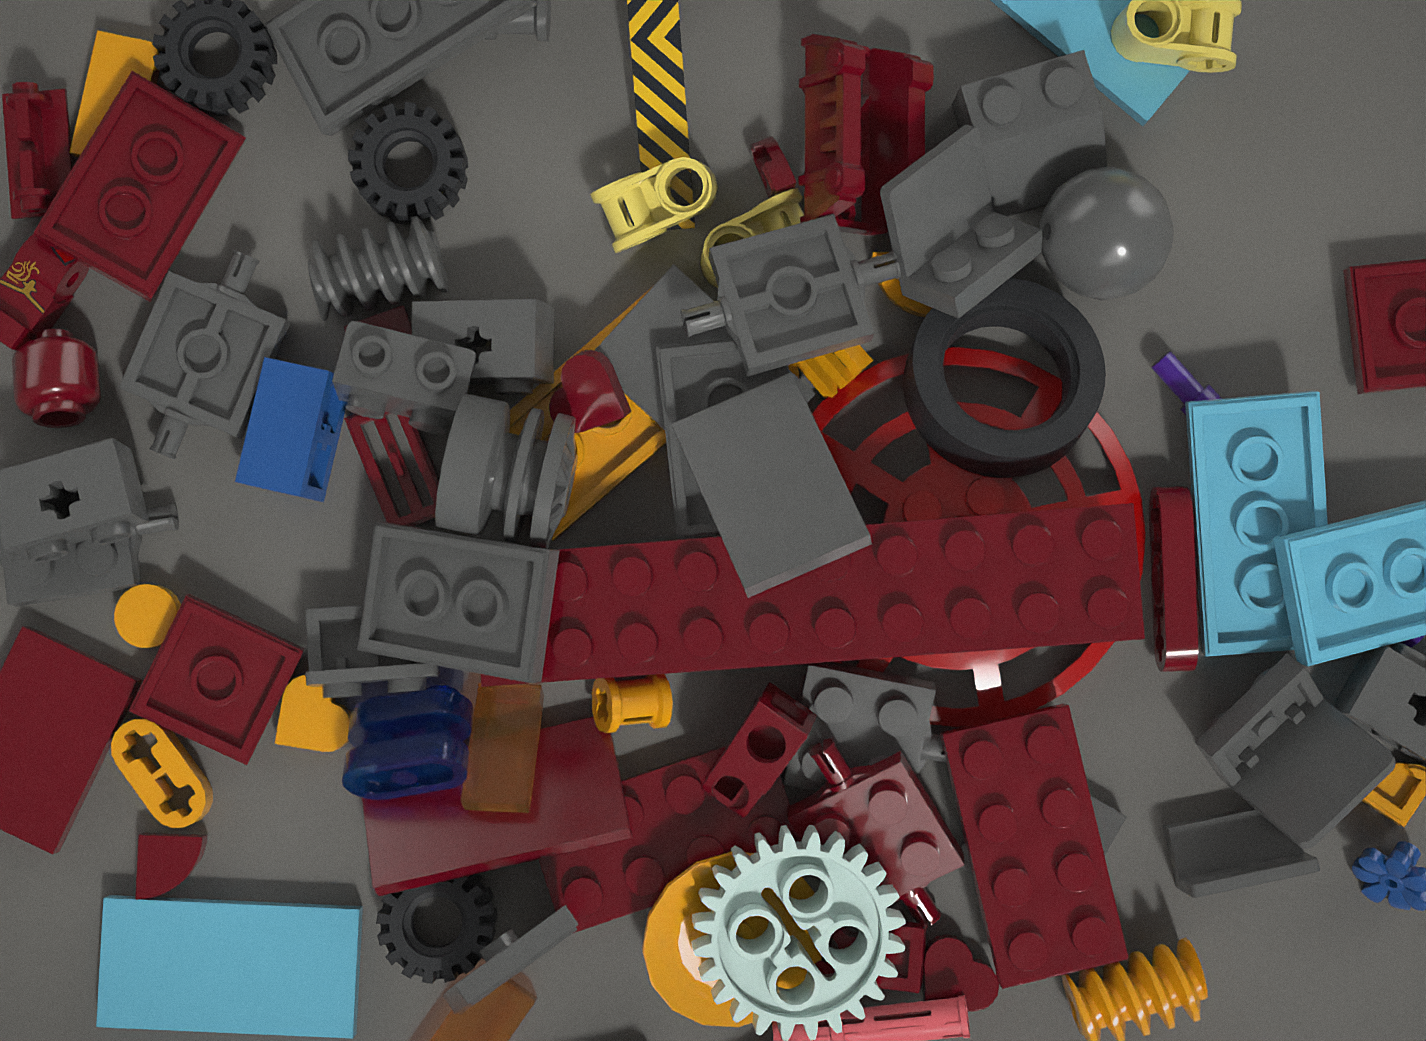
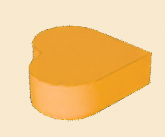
(310, 719)

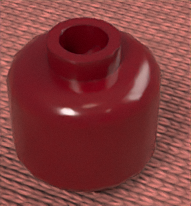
(56, 379)

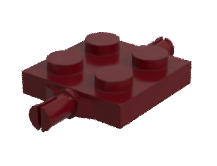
(888, 816)

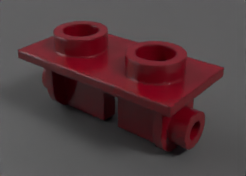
(35, 147)

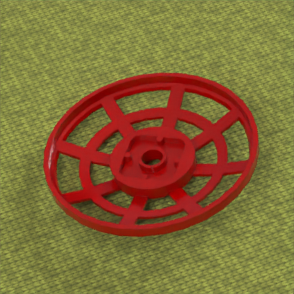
(950, 491)

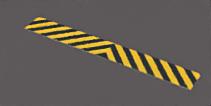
(660, 92)

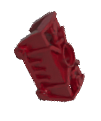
(856, 136)

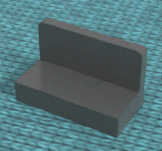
(1232, 853)

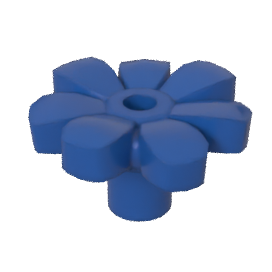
(1393, 876)

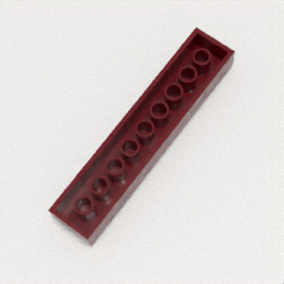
(907, 594)

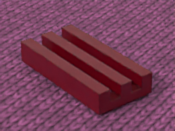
(419, 514)

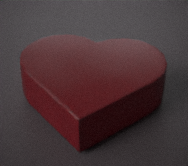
(589, 392)
(953, 972)

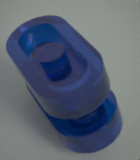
(408, 744)

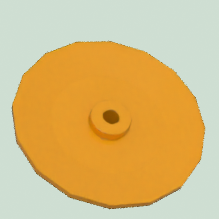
(669, 948)

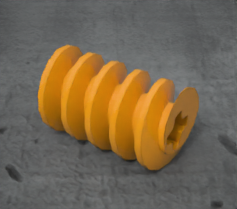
(1138, 992)

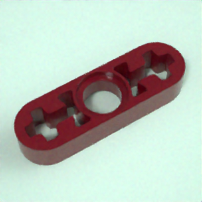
(1173, 579)

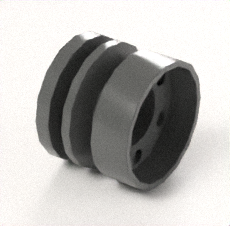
(505, 471)

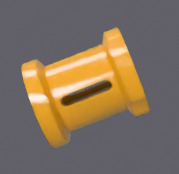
(631, 702)

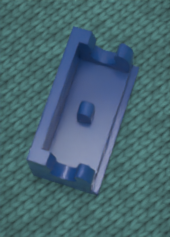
(292, 431)

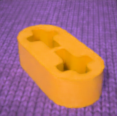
(149, 780)

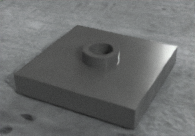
(508, 957)

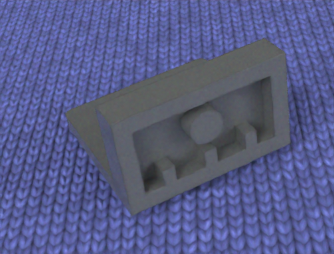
(946, 228)

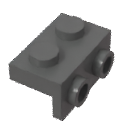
(402, 376)
(342, 668)

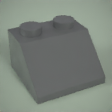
(1035, 129)

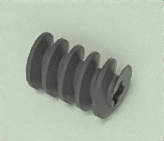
(376, 268)

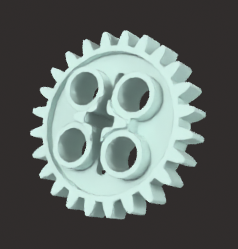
(751, 966)

